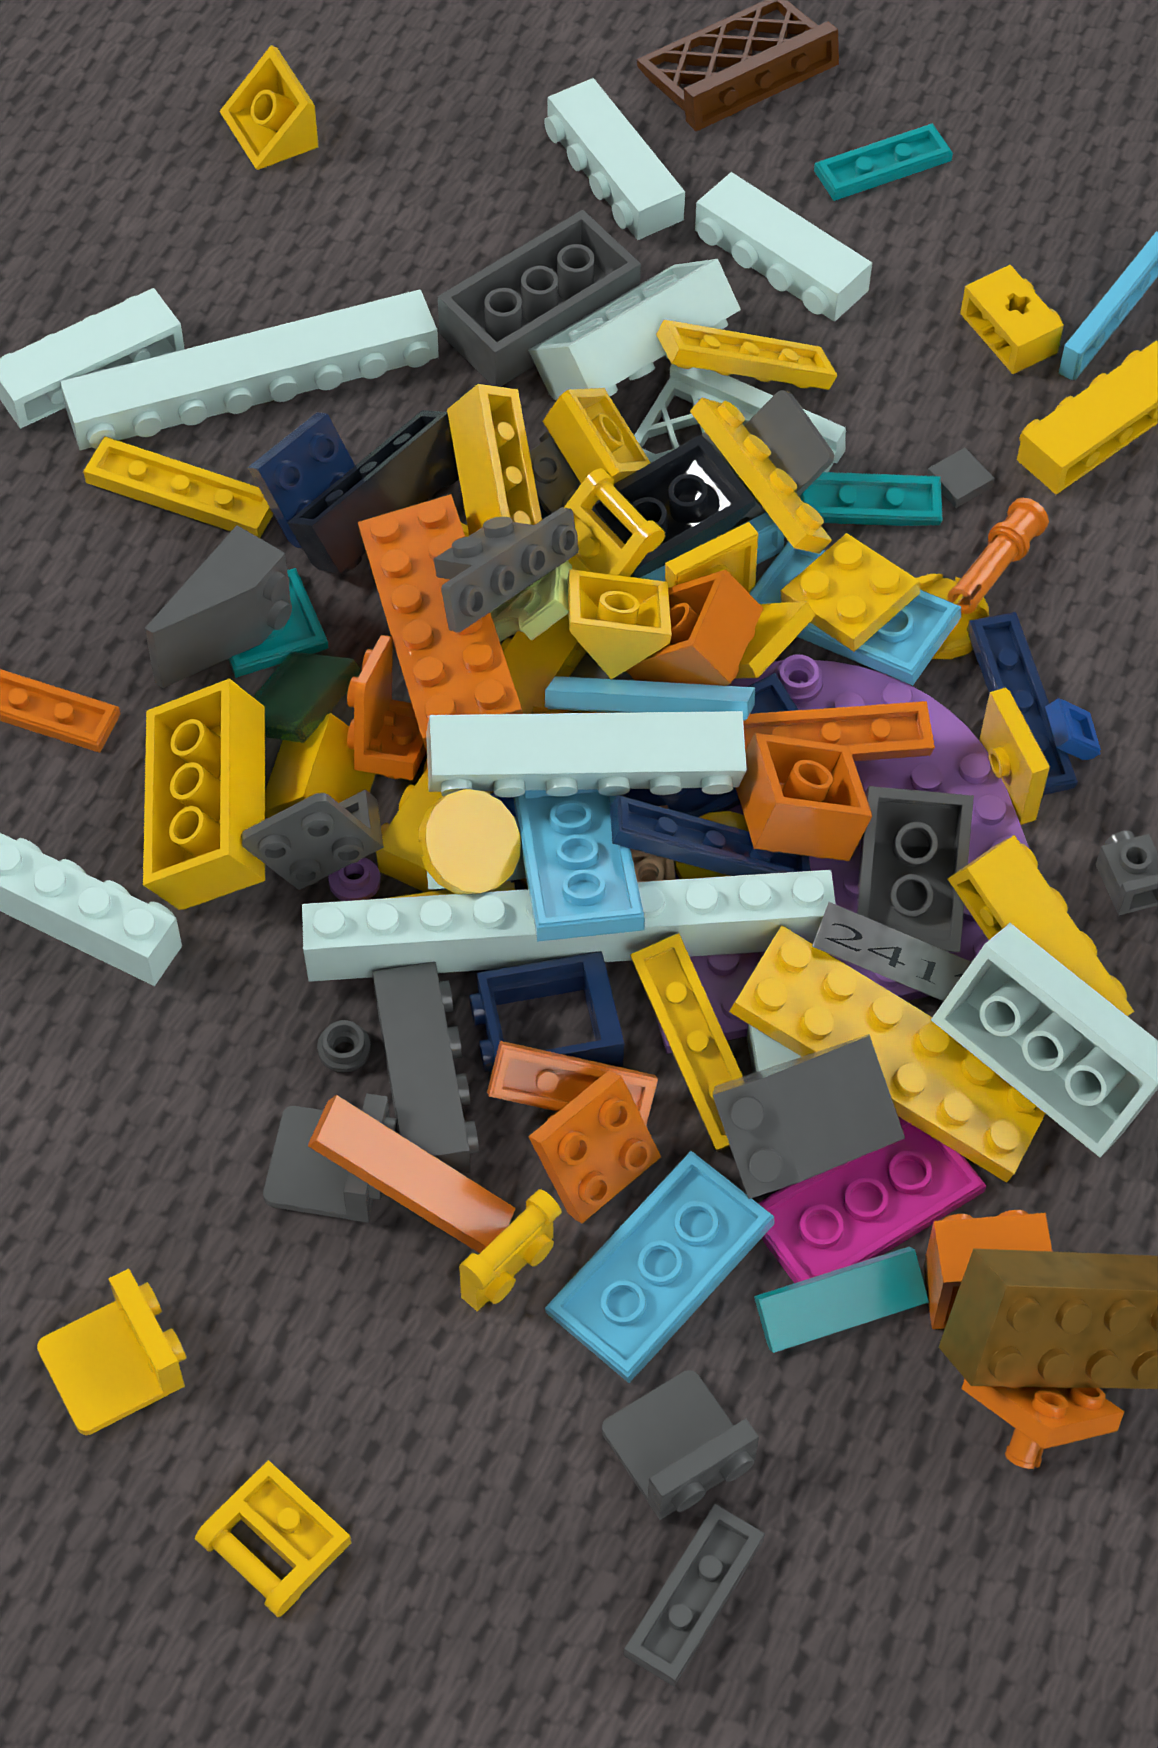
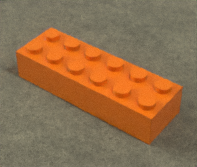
(440, 667)

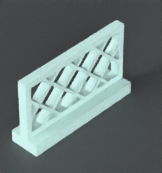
(701, 383)

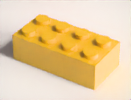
(202, 794)

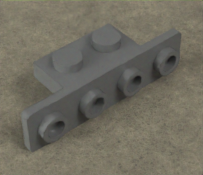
(501, 563)

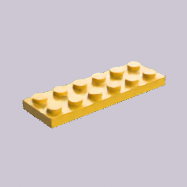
(934, 1082)

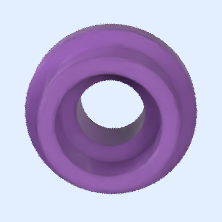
(804, 669)
(358, 889)

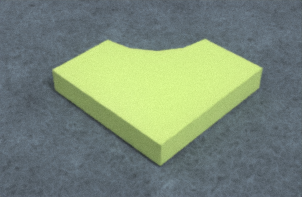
(535, 606)

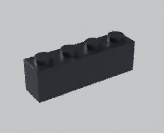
(392, 477)

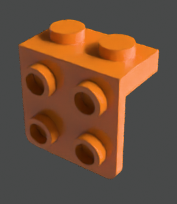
(383, 729)

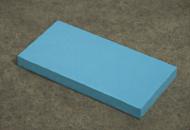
(897, 649)
(572, 868)
(660, 1266)

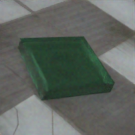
(303, 693)

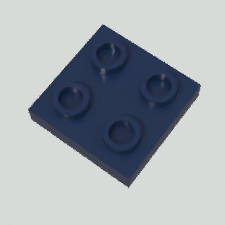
(301, 469)

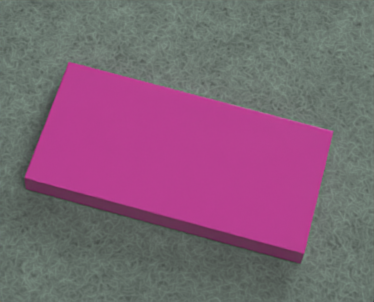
(867, 1204)

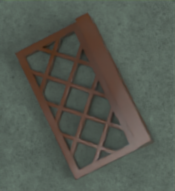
(746, 77)

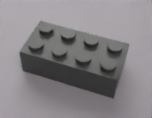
(534, 296)

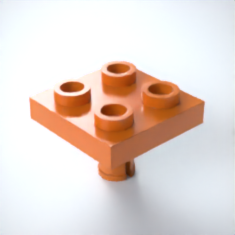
(595, 1146)
(1047, 1417)

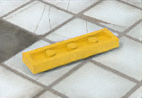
(745, 355)
(767, 483)
(177, 487)
(688, 1026)

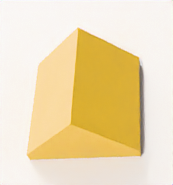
(271, 113)
(594, 434)
(618, 618)
(315, 767)

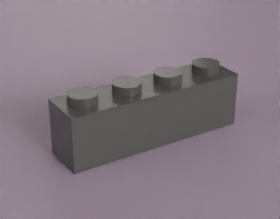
(421, 1063)

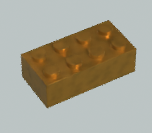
(1055, 1320)

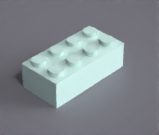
(622, 335)
(1052, 1038)

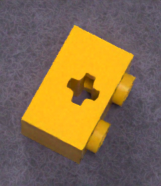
(1012, 319)

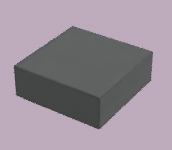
(961, 477)

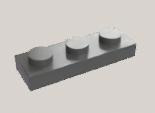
(694, 1595)

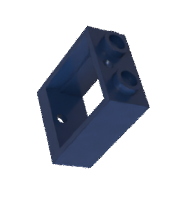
(547, 979)

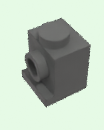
(1129, 871)

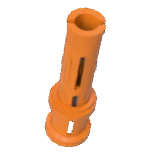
(1007, 543)

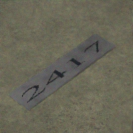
(889, 952)

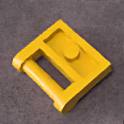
(598, 545)
(524, 1241)
(284, 1521)

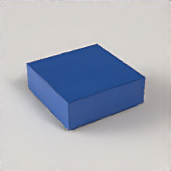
(1073, 729)

